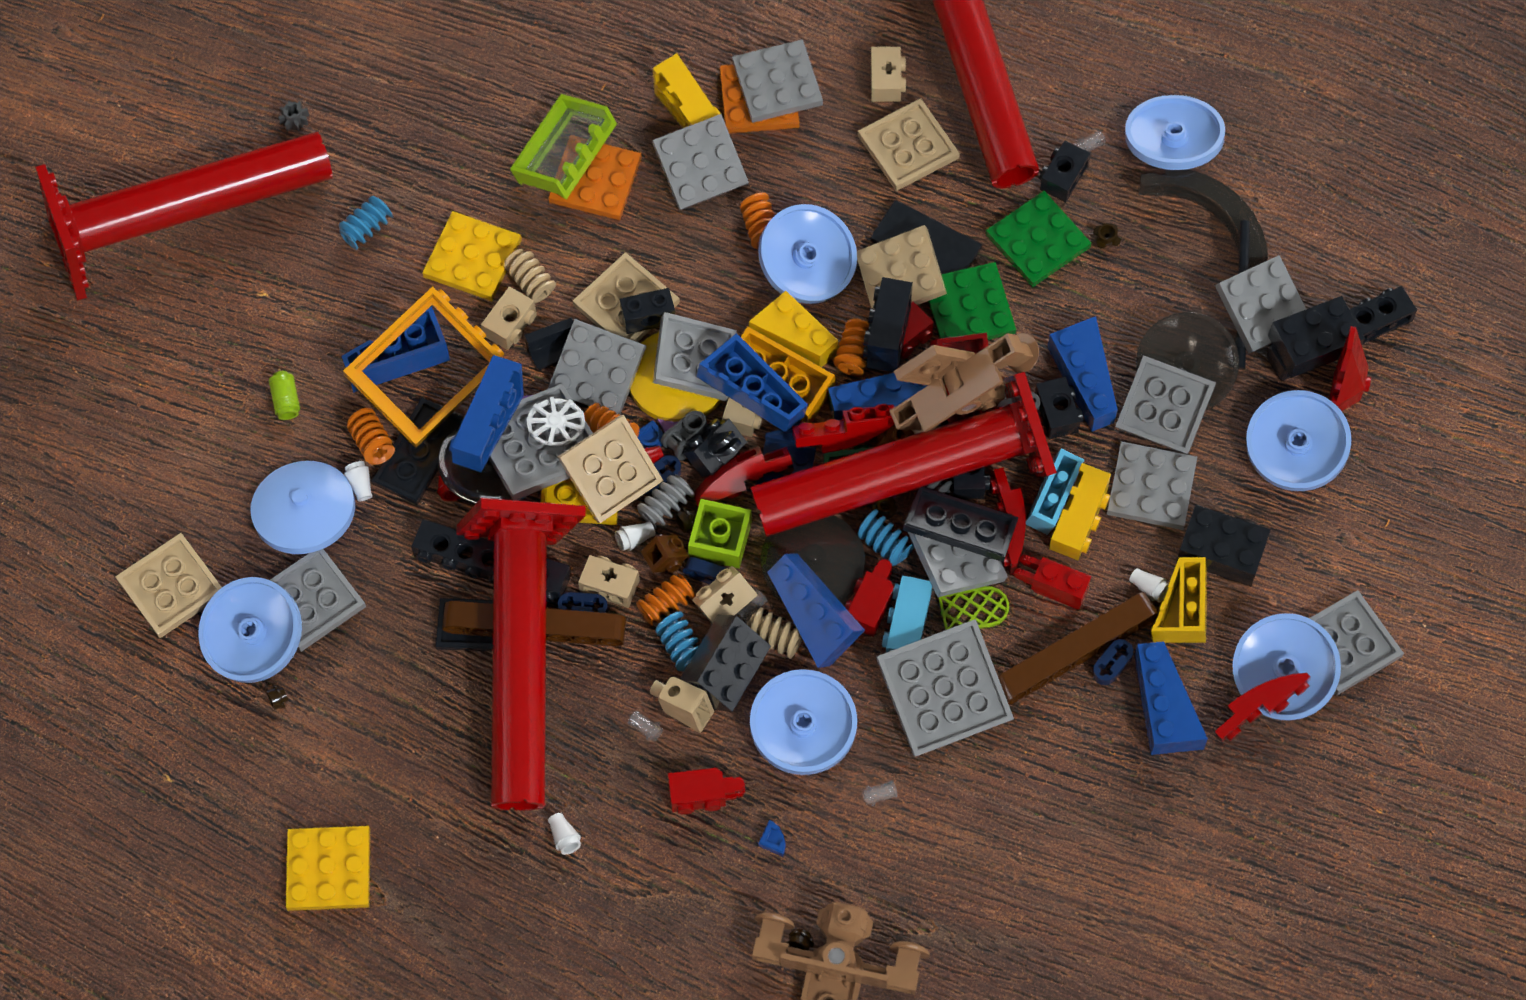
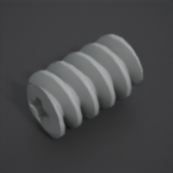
(664, 500)

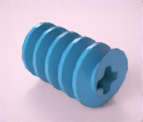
(363, 221)
(883, 539)
(677, 640)

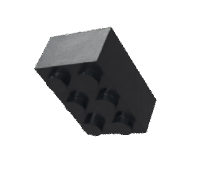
(887, 324)
(1313, 336)
(1228, 543)
(726, 661)

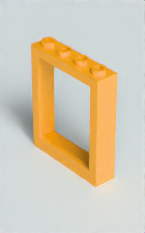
(391, 412)

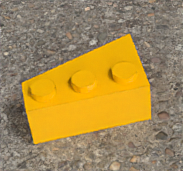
(681, 93)
(795, 329)
(1081, 512)
(1185, 604)

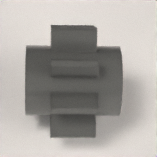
(293, 116)

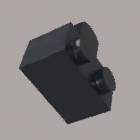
(714, 447)

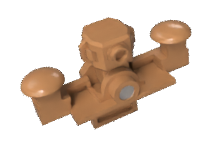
(969, 378)
(835, 967)

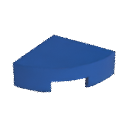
(773, 839)

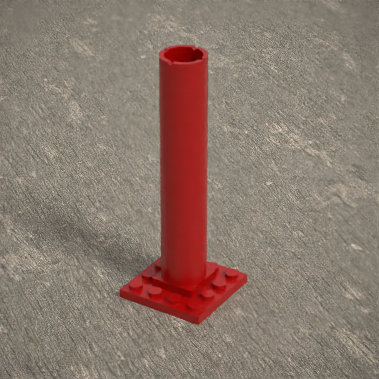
(987, 92)
(177, 198)
(909, 463)
(519, 639)

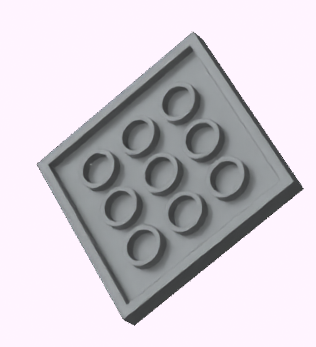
(523, 461)
(944, 688)

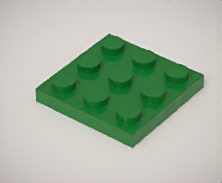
(1038, 239)
(973, 304)

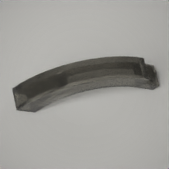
(1214, 197)

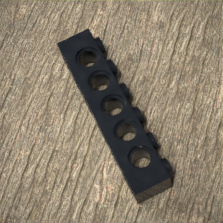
(1394, 301)
(432, 535)

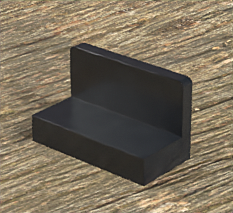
(547, 343)

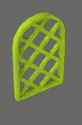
(985, 624)

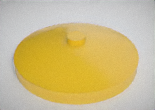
(660, 400)

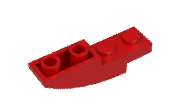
(856, 427)
(748, 465)
(1011, 503)
(1269, 695)

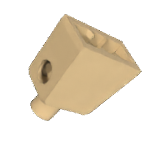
(684, 702)

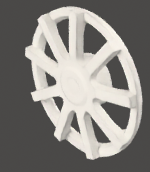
(555, 421)

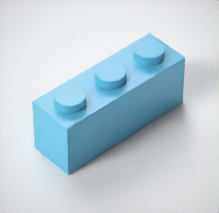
(1054, 492)
(909, 613)

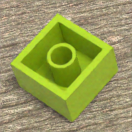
(720, 533)

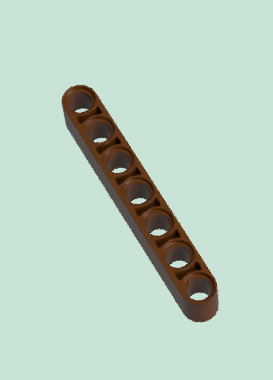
(561, 625)
(1077, 647)

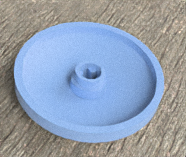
(1175, 132)
(807, 253)
(1298, 440)
(303, 507)
(250, 630)
(1285, 647)
(803, 722)

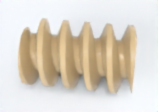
(529, 275)
(775, 632)

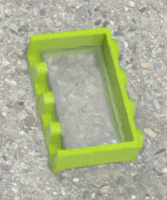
(564, 145)

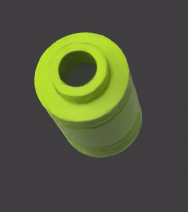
(284, 395)

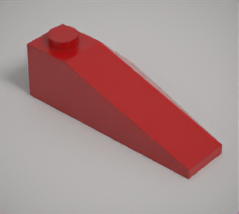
(1350, 373)

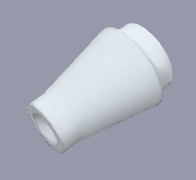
(359, 479)
(633, 535)
(1152, 585)
(564, 835)

